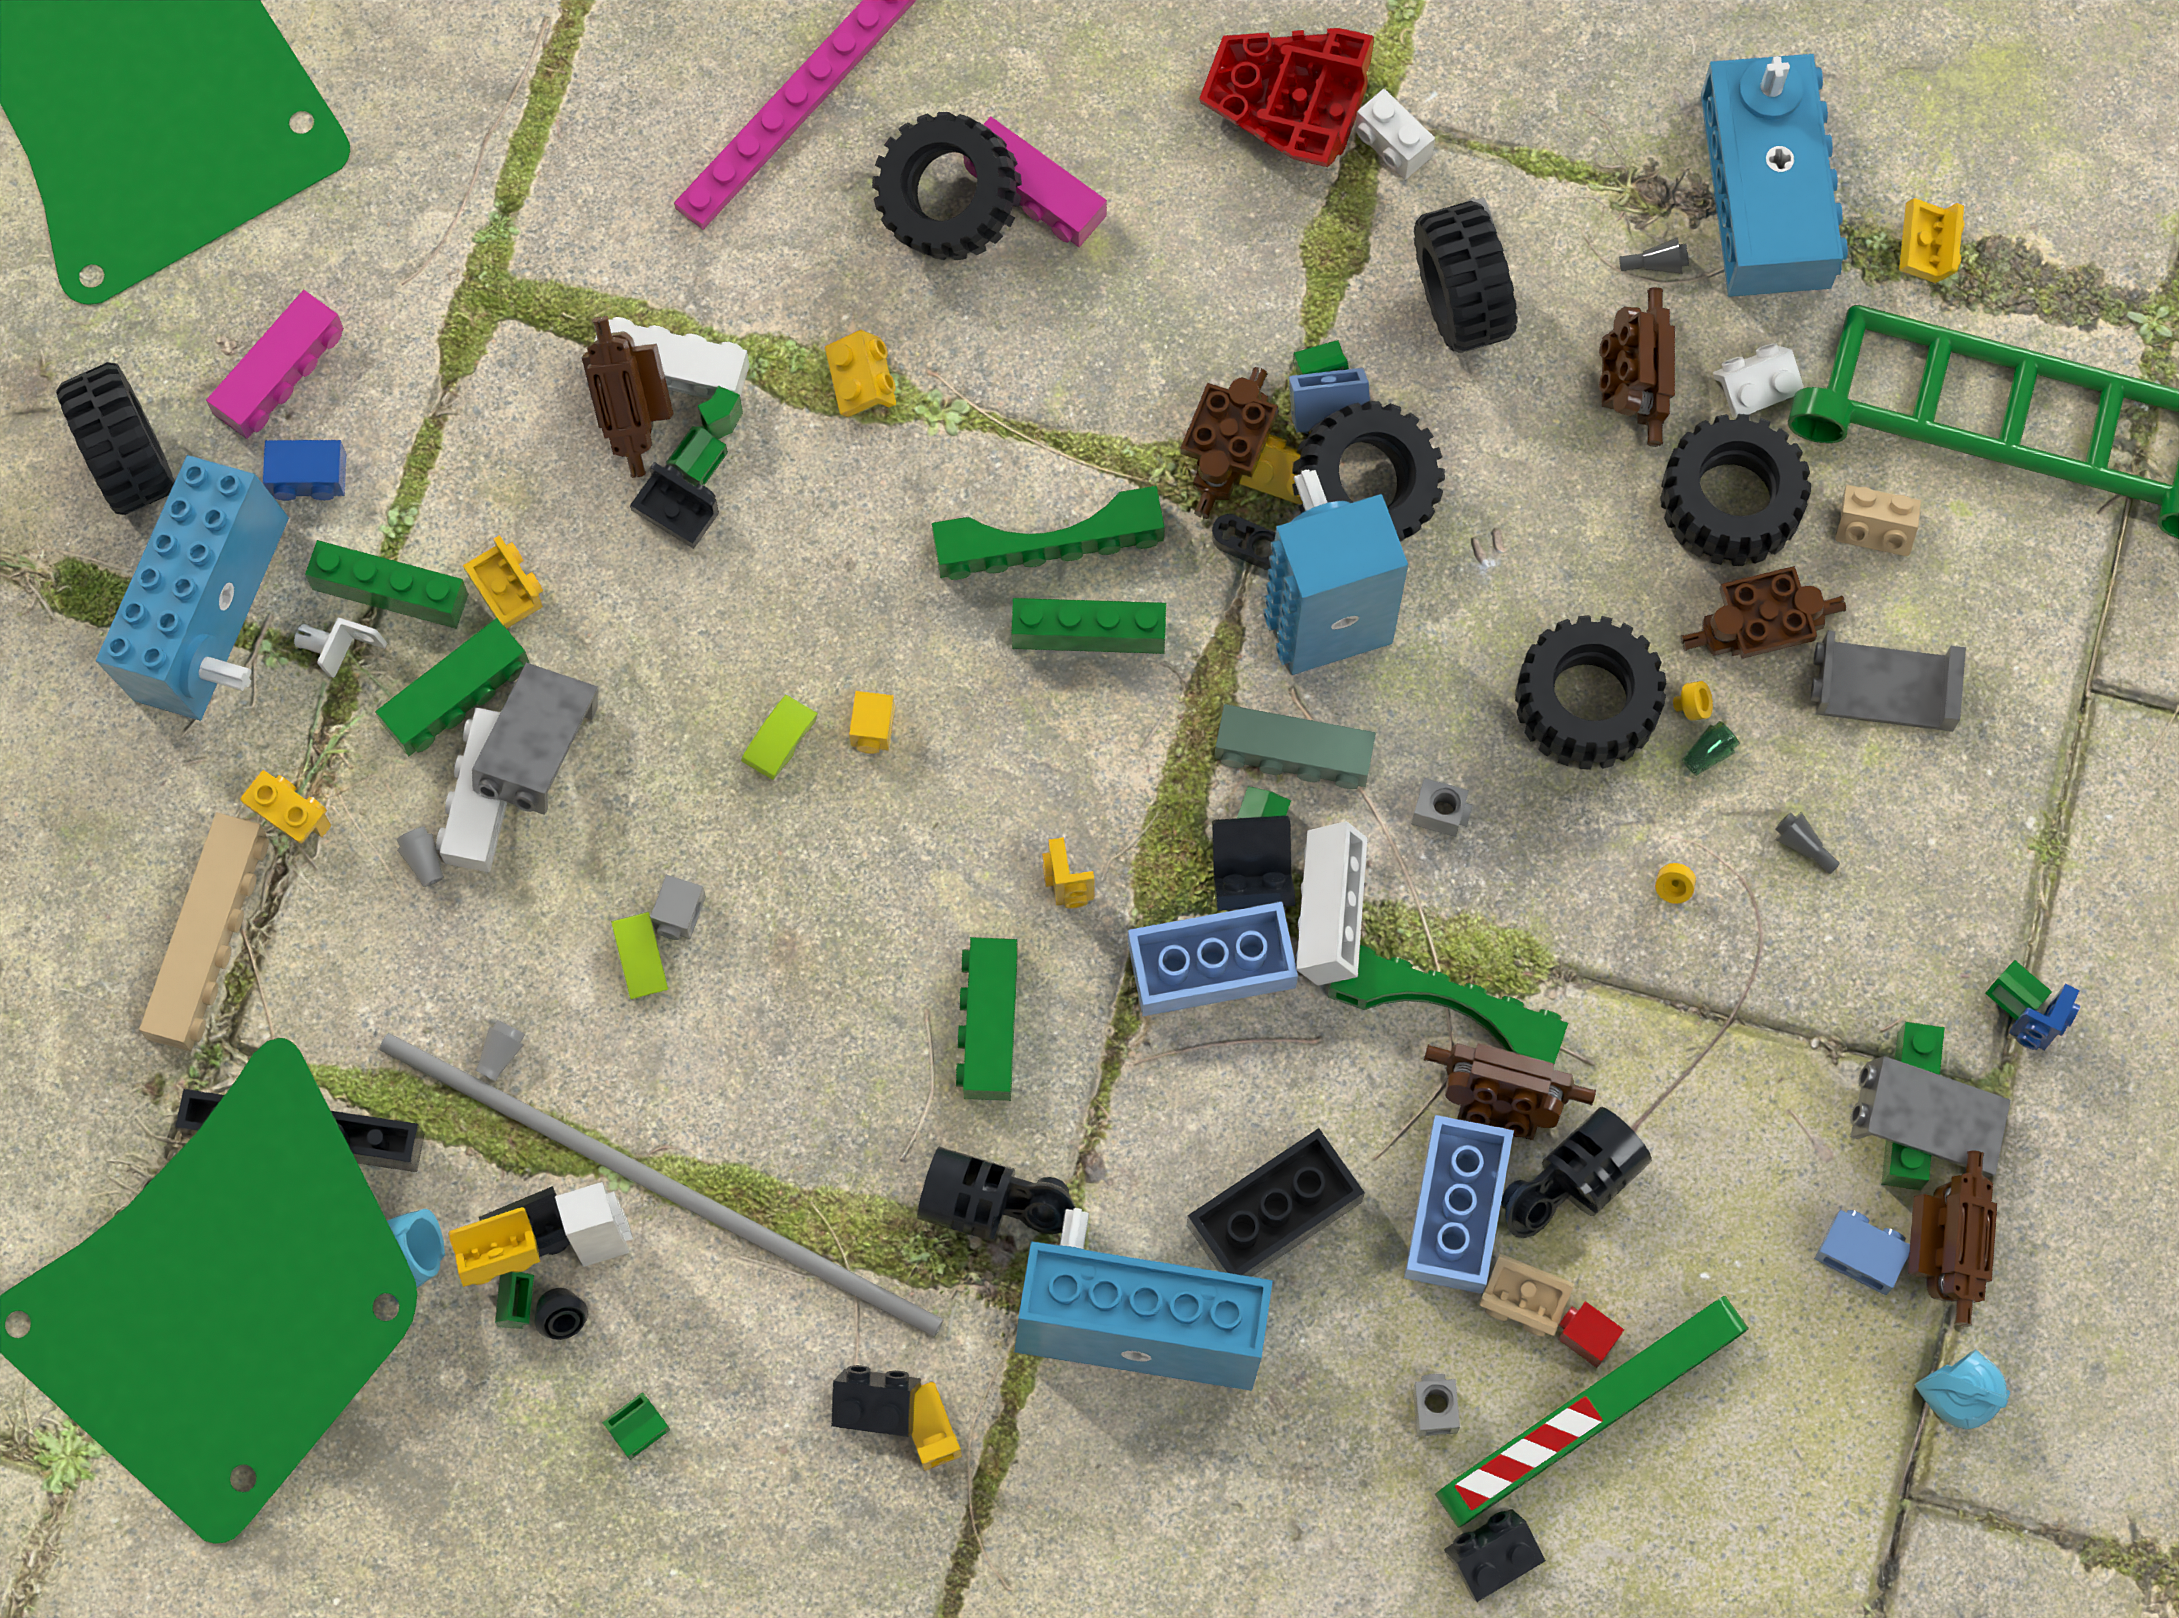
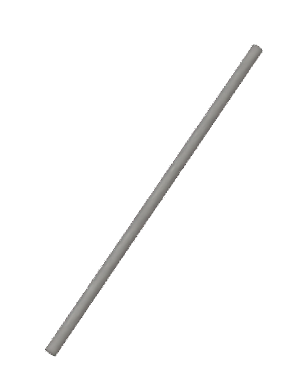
(662, 1185)

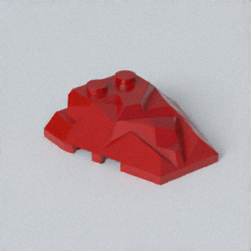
(1292, 89)

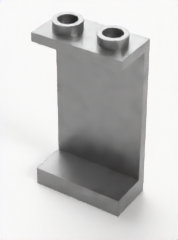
(1888, 684)
(532, 737)
(1929, 1113)

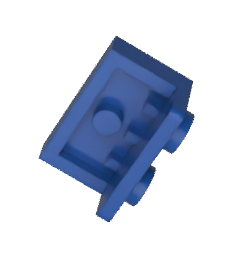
(2039, 1030)

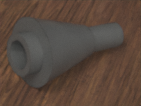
(1664, 258)
(1799, 835)

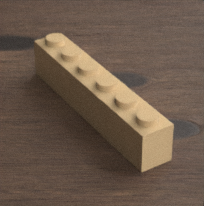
(204, 932)

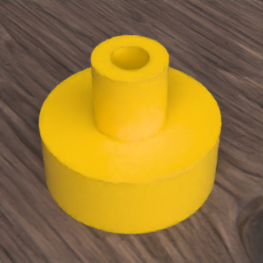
(1694, 701)
(1675, 883)

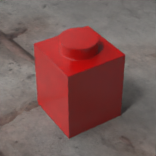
(1589, 1333)

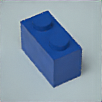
(304, 469)

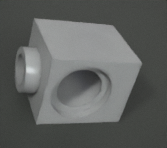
(1433, 793)
(677, 908)
(1436, 1423)

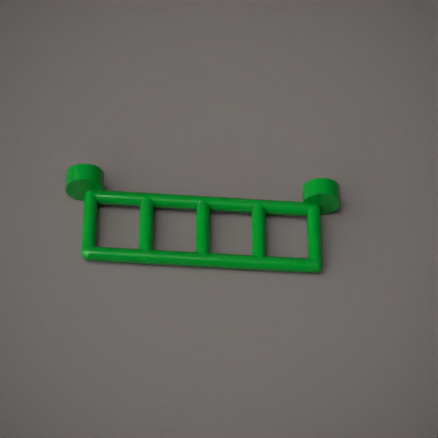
(1826, 414)

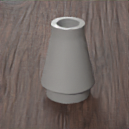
(421, 855)
(499, 1049)

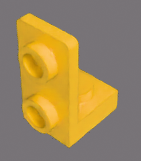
(932, 1429)

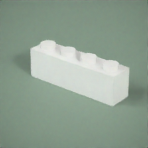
(690, 361)
(472, 819)
(1331, 903)
(594, 1223)

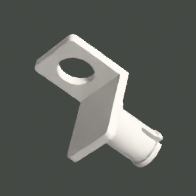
(335, 644)

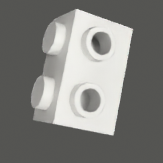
(1394, 134)

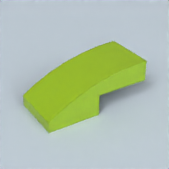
(779, 736)
(639, 955)

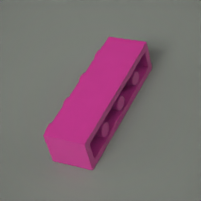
(1050, 191)
(275, 365)

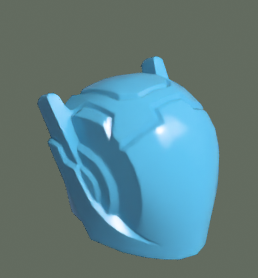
(420, 1242)
(1966, 1392)

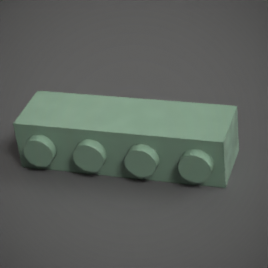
(1294, 746)

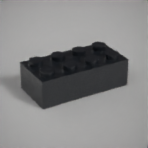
(1276, 1207)

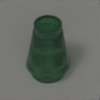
(1711, 748)

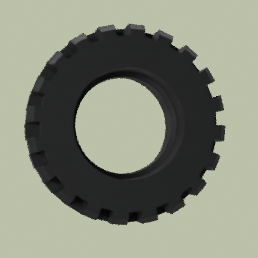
(908, 160)
(1465, 276)
(1395, 436)
(115, 438)
(1744, 445)
(1606, 648)

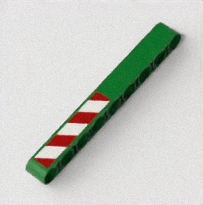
(1591, 1411)

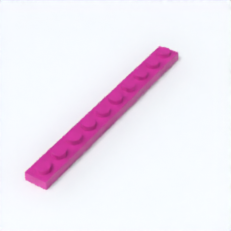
(788, 109)

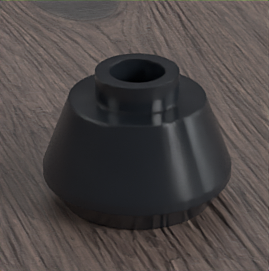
(560, 1314)

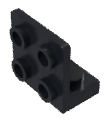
(1252, 862)

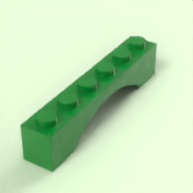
(971, 546)
(1506, 1019)

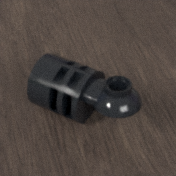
(1584, 1169)
(977, 1193)

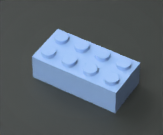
(1212, 959)
(1459, 1204)

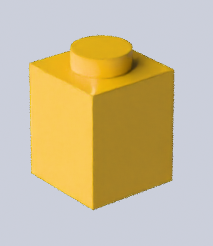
(872, 722)

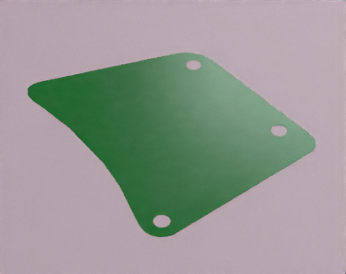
(156, 127)
(223, 1302)

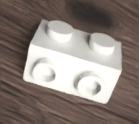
(1759, 379)

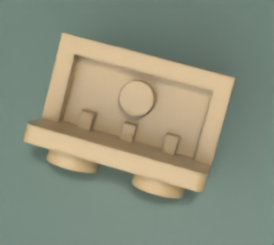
(1878, 520)
(1526, 1296)

